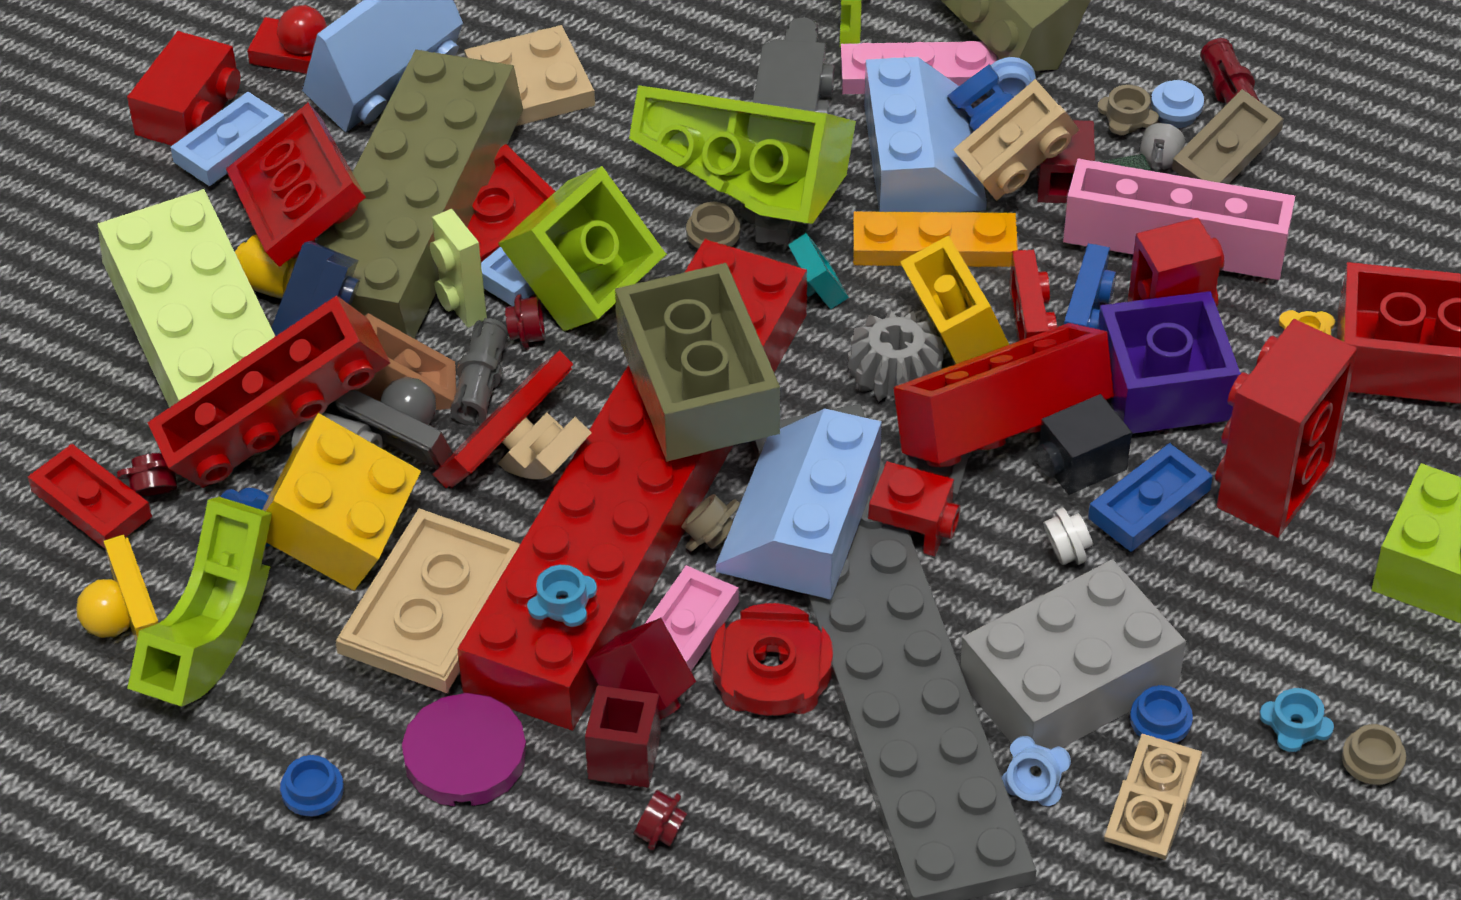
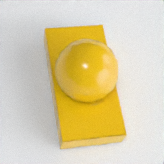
(111, 605)

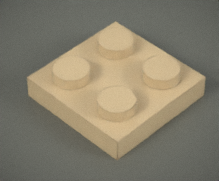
(546, 72)

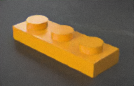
(894, 236)

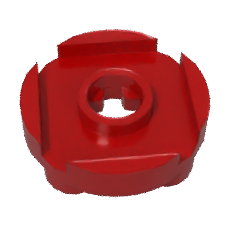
(771, 689)

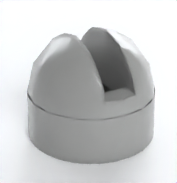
(1161, 134)

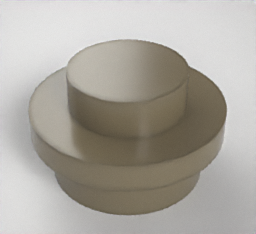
(713, 222)
(1374, 754)

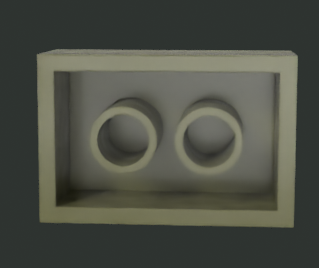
(697, 361)

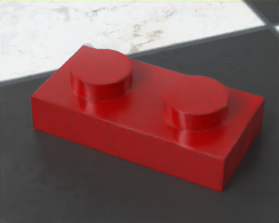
(1029, 295)
(89, 495)

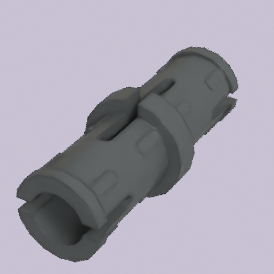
(479, 372)

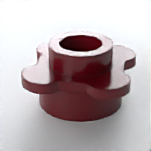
(149, 475)

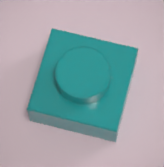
(820, 274)

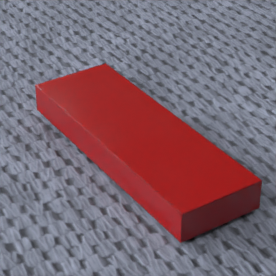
(503, 420)

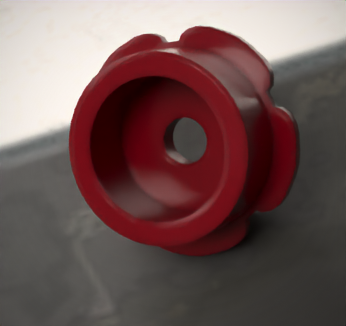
(525, 320)
(661, 820)

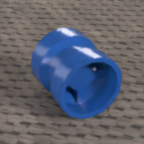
(974, 89)

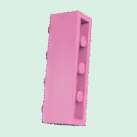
(1116, 202)

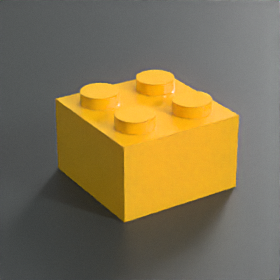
(338, 501)

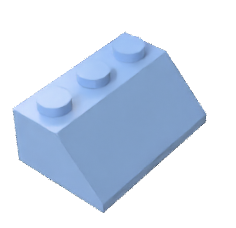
(367, 51)
(914, 138)
(804, 503)

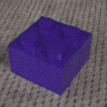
(1169, 361)

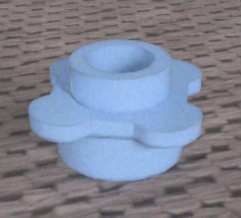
(1020, 780)

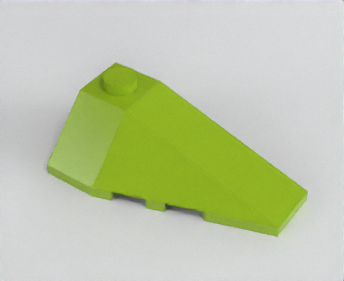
(761, 154)

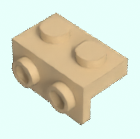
(1017, 140)

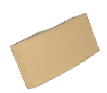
(542, 447)
(1153, 796)

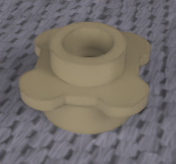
(1127, 109)
(709, 522)

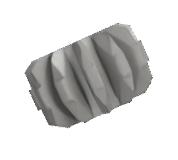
(893, 352)

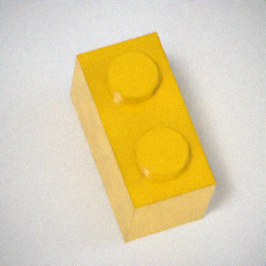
(954, 301)

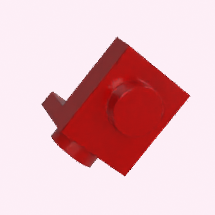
(916, 503)

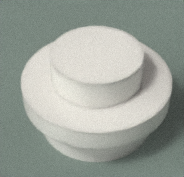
(1068, 536)

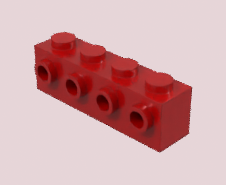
(269, 393)
(1001, 393)

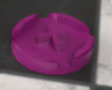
(464, 749)

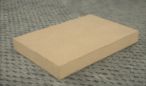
(426, 599)

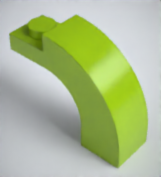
(207, 627)

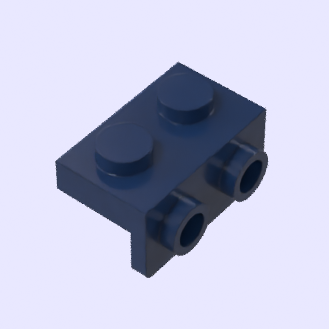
(314, 281)

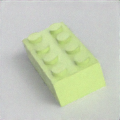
(183, 291)

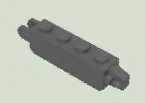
(795, 77)

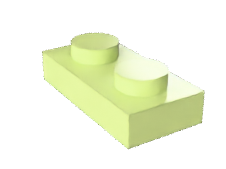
(459, 268)

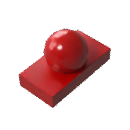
(287, 41)

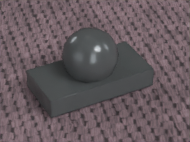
(401, 419)

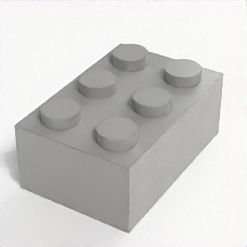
(1071, 658)

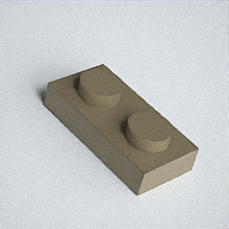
(1229, 141)

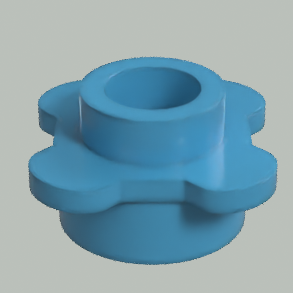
(562, 582)
(1301, 706)

